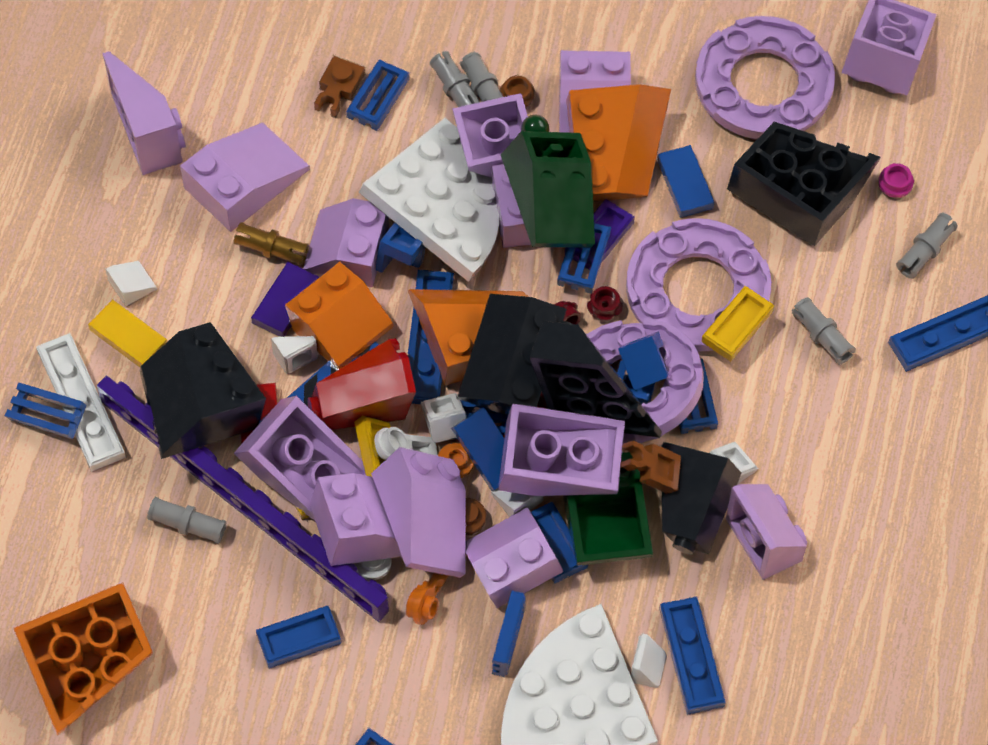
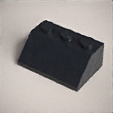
(499, 362)

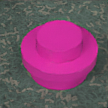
(896, 180)

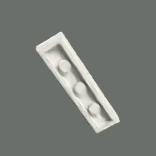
(72, 380)

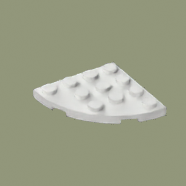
(439, 199)
(576, 690)

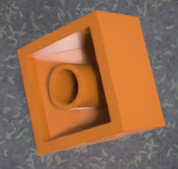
(339, 315)

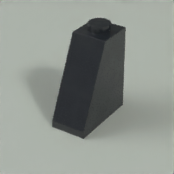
(703, 495)

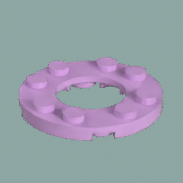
(772, 36)
(685, 240)
(681, 359)

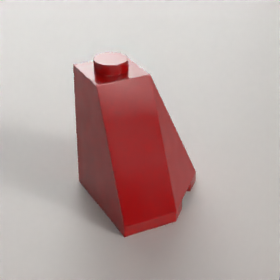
(370, 386)

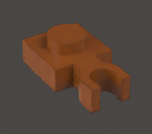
(339, 81)
(657, 465)

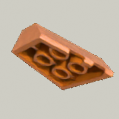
(620, 135)
(451, 325)
(83, 652)

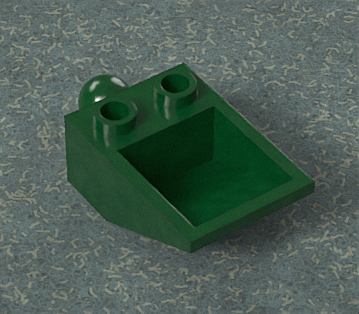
(551, 185)
(610, 524)

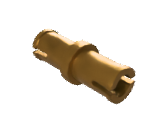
(271, 243)

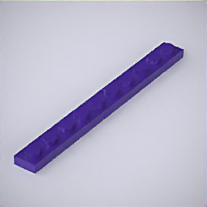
(253, 505)

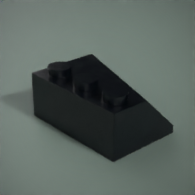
(800, 179)
(582, 381)
(199, 391)

